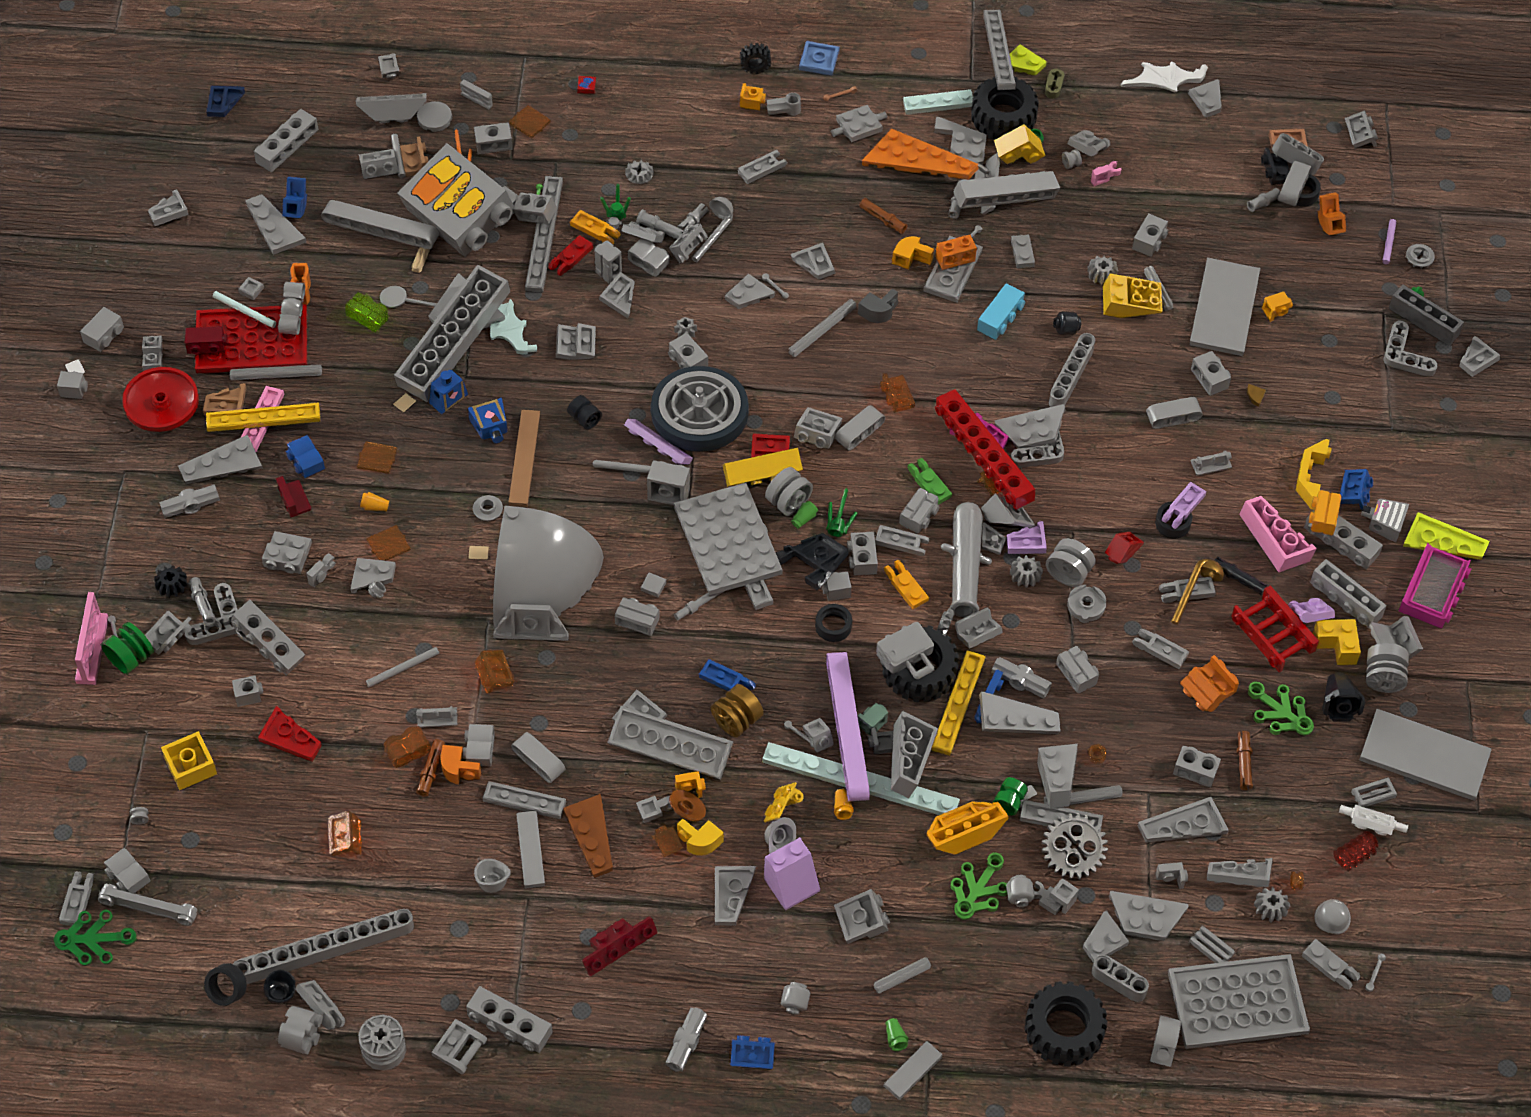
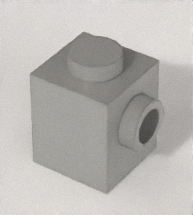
(72, 385)
(837, 586)

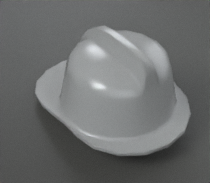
(780, 833)

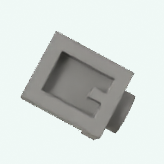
(819, 734)
(1172, 871)

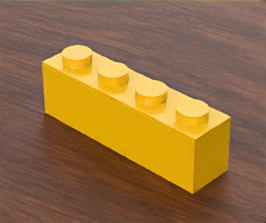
(761, 467)

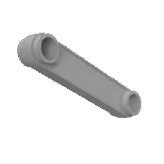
(182, 914)

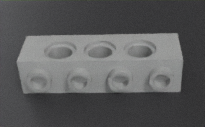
(285, 140)
(1352, 538)
(251, 613)
(522, 1019)

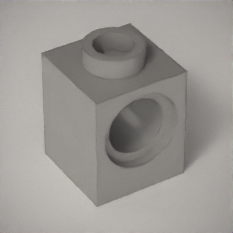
(248, 683)

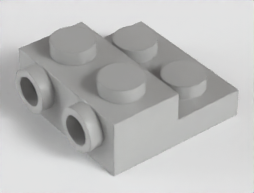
(817, 428)
(286, 552)
(862, 916)

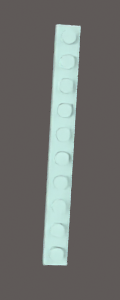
(833, 773)

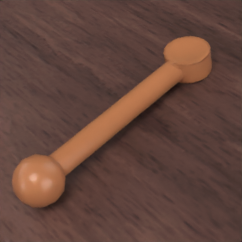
(852, 90)

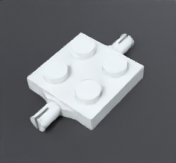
(1367, 818)

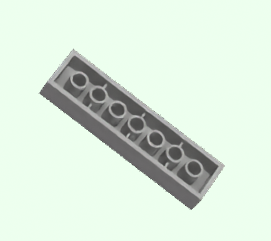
(452, 331)

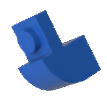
(296, 198)

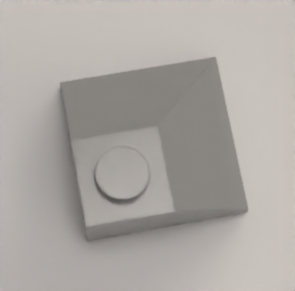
(998, 511)

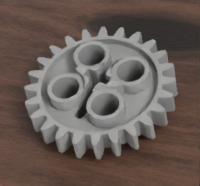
(1089, 835)

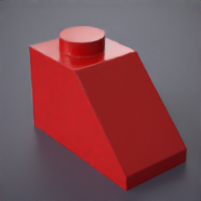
(1123, 547)

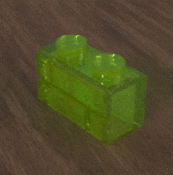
(366, 311)

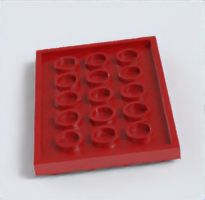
(251, 341)

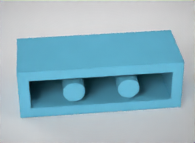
(1001, 311)

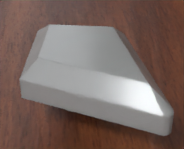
(992, 540)

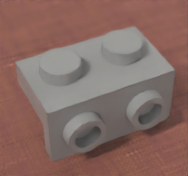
(977, 628)

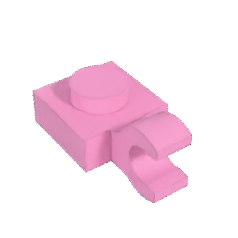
(1103, 174)

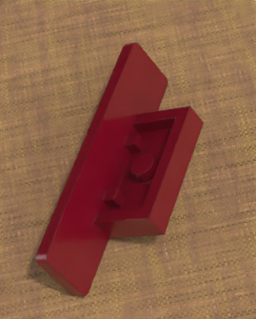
(616, 942)

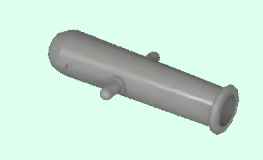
(966, 558)

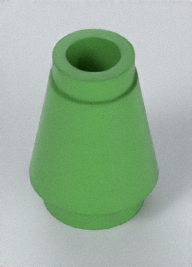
(804, 514)
(896, 1036)

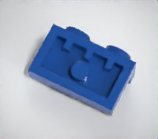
(1356, 487)
(752, 1053)

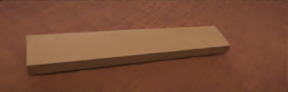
(524, 458)

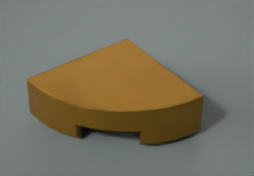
(1255, 394)

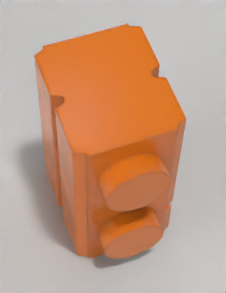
(1203, 689)

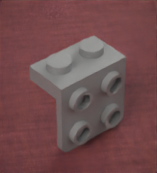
(164, 632)
(1398, 633)

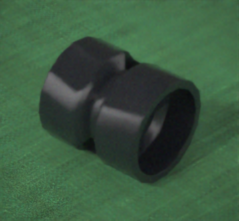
(583, 411)

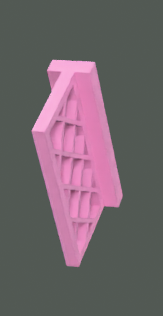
(91, 636)

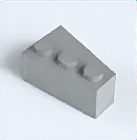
(1057, 773)

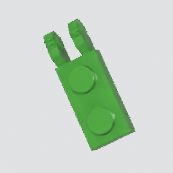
(929, 480)

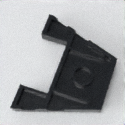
(818, 552)

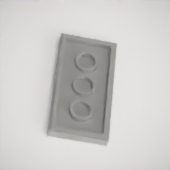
(951, 281)

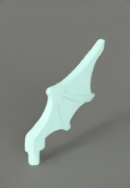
(511, 330)

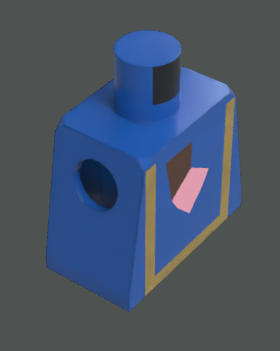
(447, 391)
(489, 420)

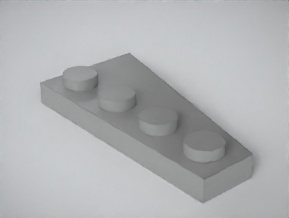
(225, 460)
(1008, 715)

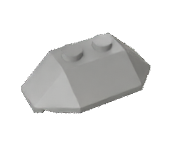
(391, 107)

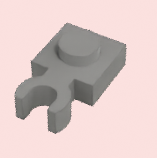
(319, 570)
(1045, 899)

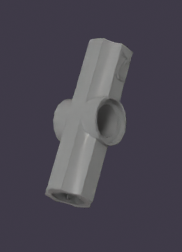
(189, 501)
(1022, 677)
(686, 1039)

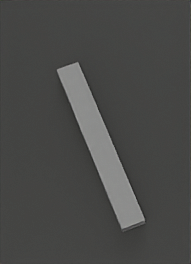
(999, 50)
(543, 240)

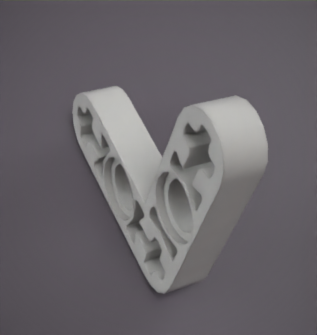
(1401, 356)
(1046, 451)
(224, 619)

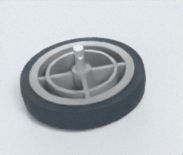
(699, 408)

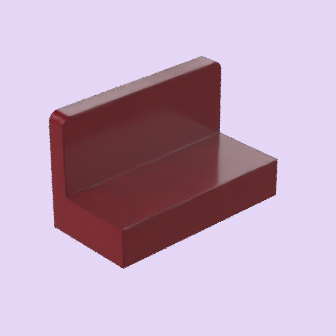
(293, 497)

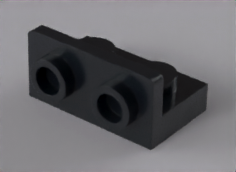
(1276, 167)

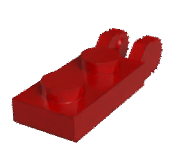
(571, 255)

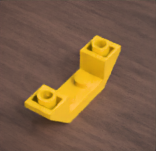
(1313, 454)

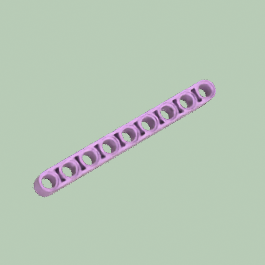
(847, 727)

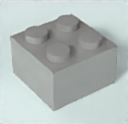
(668, 482)

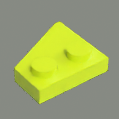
(1026, 61)

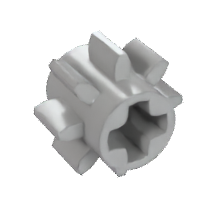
(684, 326)

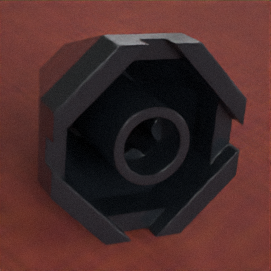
(1342, 698)

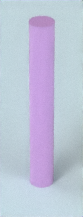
(1389, 241)

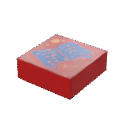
(586, 84)

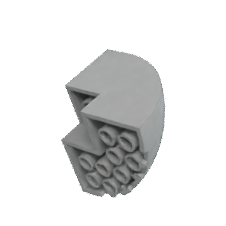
(542, 561)

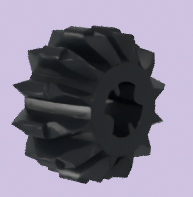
(170, 581)

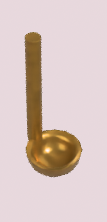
(1205, 568)

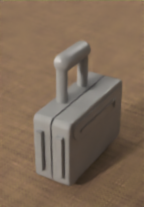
(906, 648)

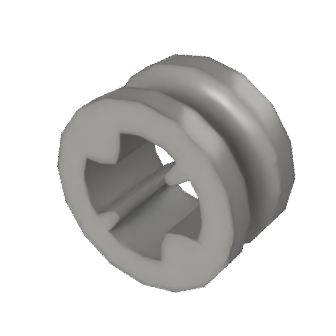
(139, 815)

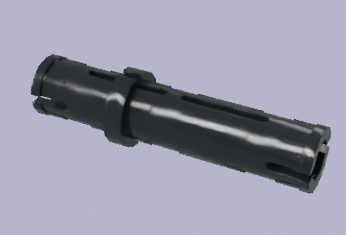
(1242, 577)

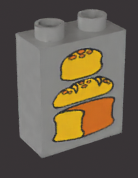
(457, 200)

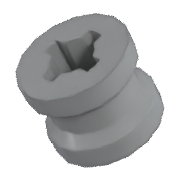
(1071, 159)

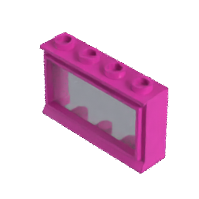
(1435, 586)

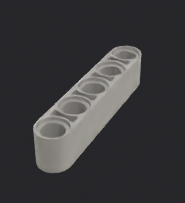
(1072, 370)

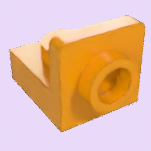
(690, 781)

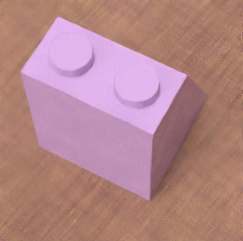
(791, 874)

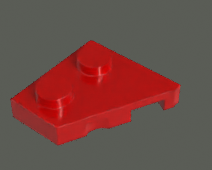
(767, 444)

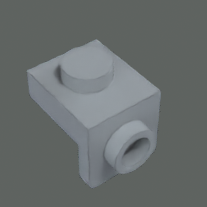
(388, 66)

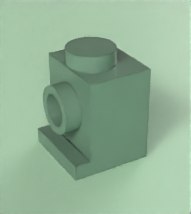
(873, 717)

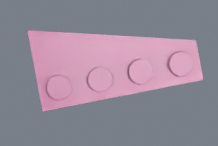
(1275, 536)

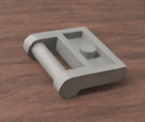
(1088, 143)
(642, 232)
(453, 1042)

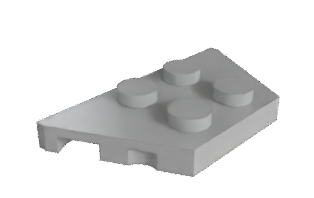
(1034, 427)
(532, 623)
(1146, 915)

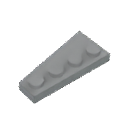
(275, 228)
(1189, 821)

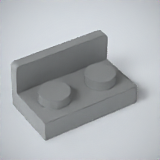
(1360, 129)
(378, 163)

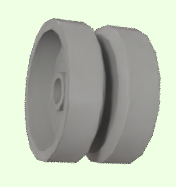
(788, 491)
(1070, 562)

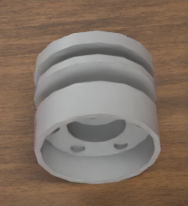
(1387, 667)
(382, 1053)

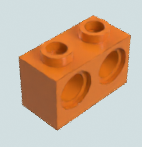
(956, 252)

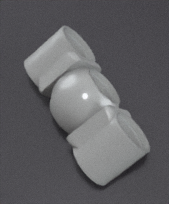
(291, 308)

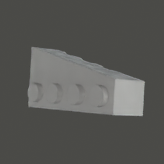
(910, 752)

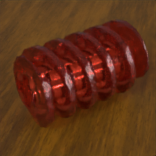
(1356, 850)

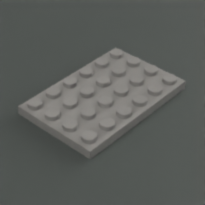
(728, 538)
(1238, 1001)

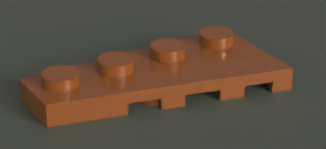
(590, 831)

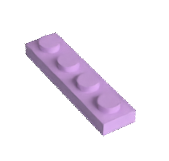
(652, 438)

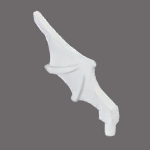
(1165, 77)

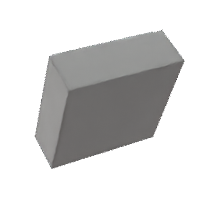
(251, 288)
(653, 585)

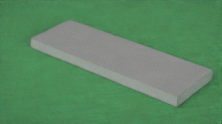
(670, 742)

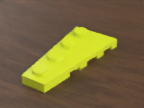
(1444, 538)

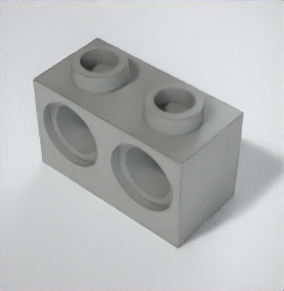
(534, 208)
(862, 553)
(1195, 771)

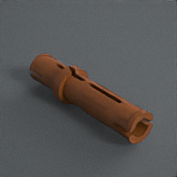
(889, 219)
(1244, 752)
(428, 774)

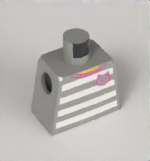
(1386, 518)

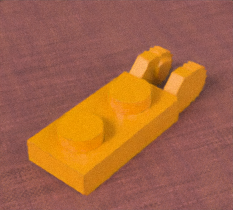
(594, 227)
(906, 585)

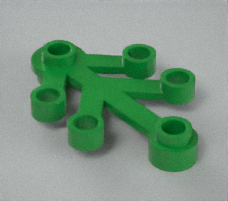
(90, 937)

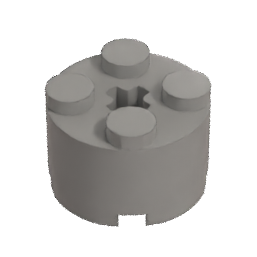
(300, 1030)

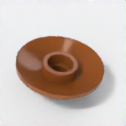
(687, 805)

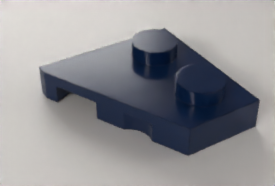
(223, 99)

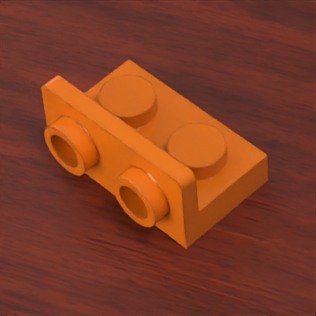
(1220, 674)

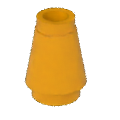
(373, 502)
(842, 807)

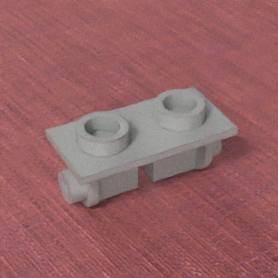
(1212, 463)
(437, 717)

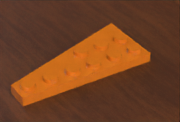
(915, 156)

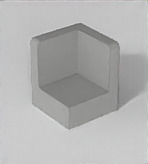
(1065, 894)

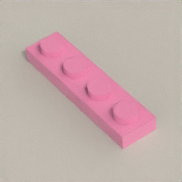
(270, 398)

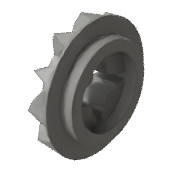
(643, 177)
(1418, 249)
(946, 621)

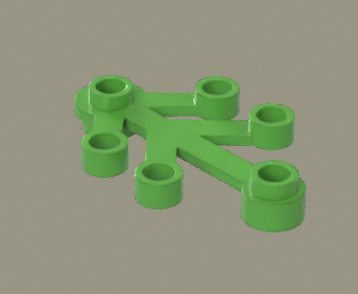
(1281, 711)
(978, 889)

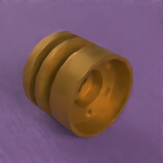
(737, 710)

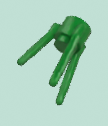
(616, 208)
(837, 526)

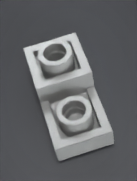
(152, 352)

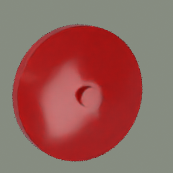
(160, 399)

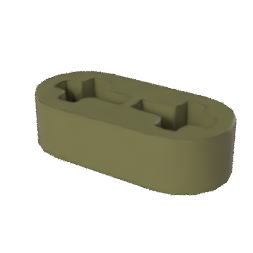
(1054, 83)

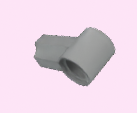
(790, 104)

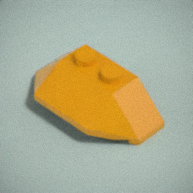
(966, 826)

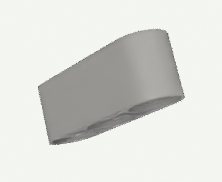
(1292, 149)
(1294, 183)
(1174, 412)
(860, 427)
(538, 757)
(1124, 987)

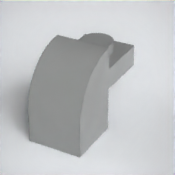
(1165, 1041)

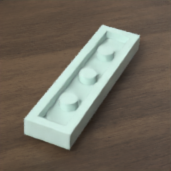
(938, 102)

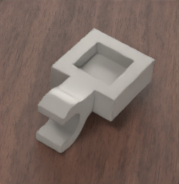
(652, 809)

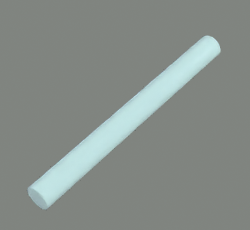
(238, 306)

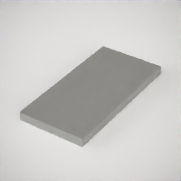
(1225, 307)
(1425, 754)

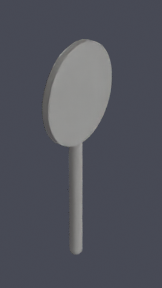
(396, 296)

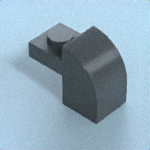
(877, 309)

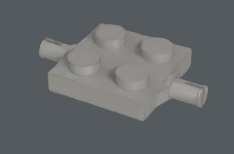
(859, 123)

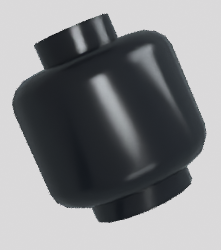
(1067, 323)

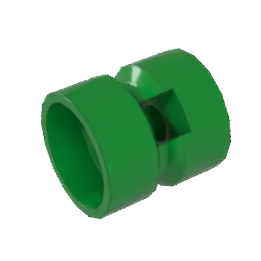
(1010, 794)

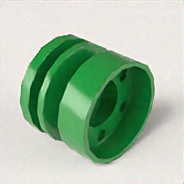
(127, 648)

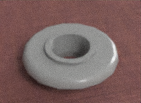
(491, 514)

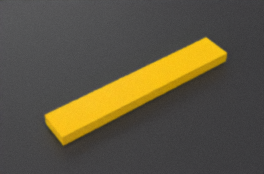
(263, 417)
(958, 703)

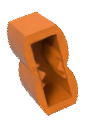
(301, 274)

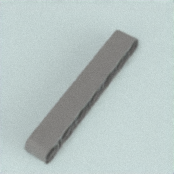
(380, 224)

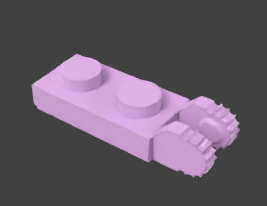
(1184, 504)

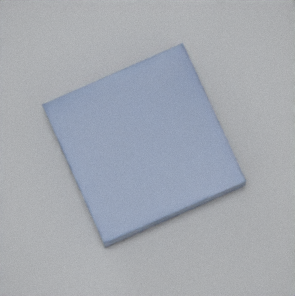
(819, 58)

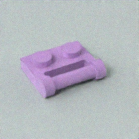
(1312, 610)

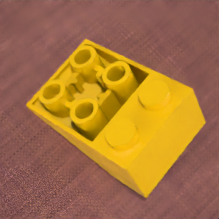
(1131, 296)

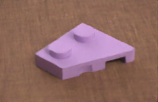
(1027, 540)

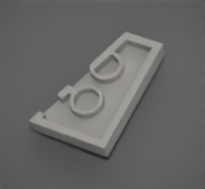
(730, 892)

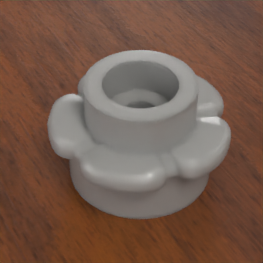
(376, 589)

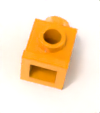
(751, 97)
(1276, 305)

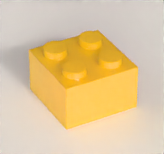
(189, 760)

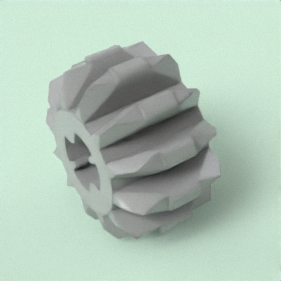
(1101, 268)
(1026, 571)
(1273, 911)

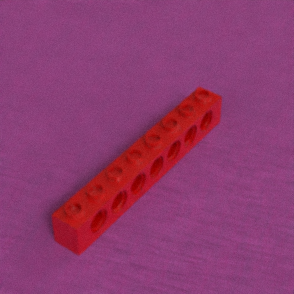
(985, 449)

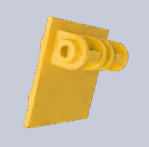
(783, 796)

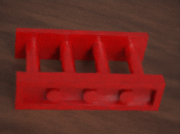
(1282, 613)

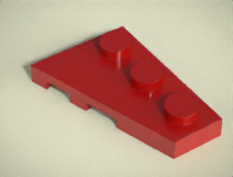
(288, 736)

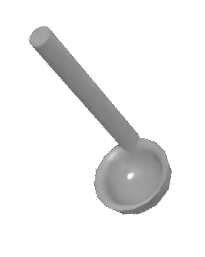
(723, 209)

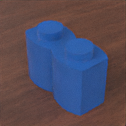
(305, 456)

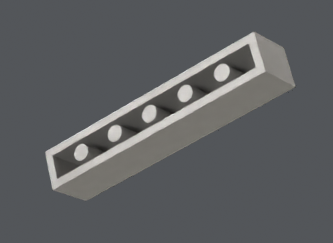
(1006, 189)

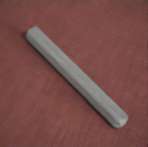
(822, 328)
(275, 372)

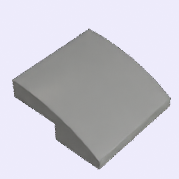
(575, 342)

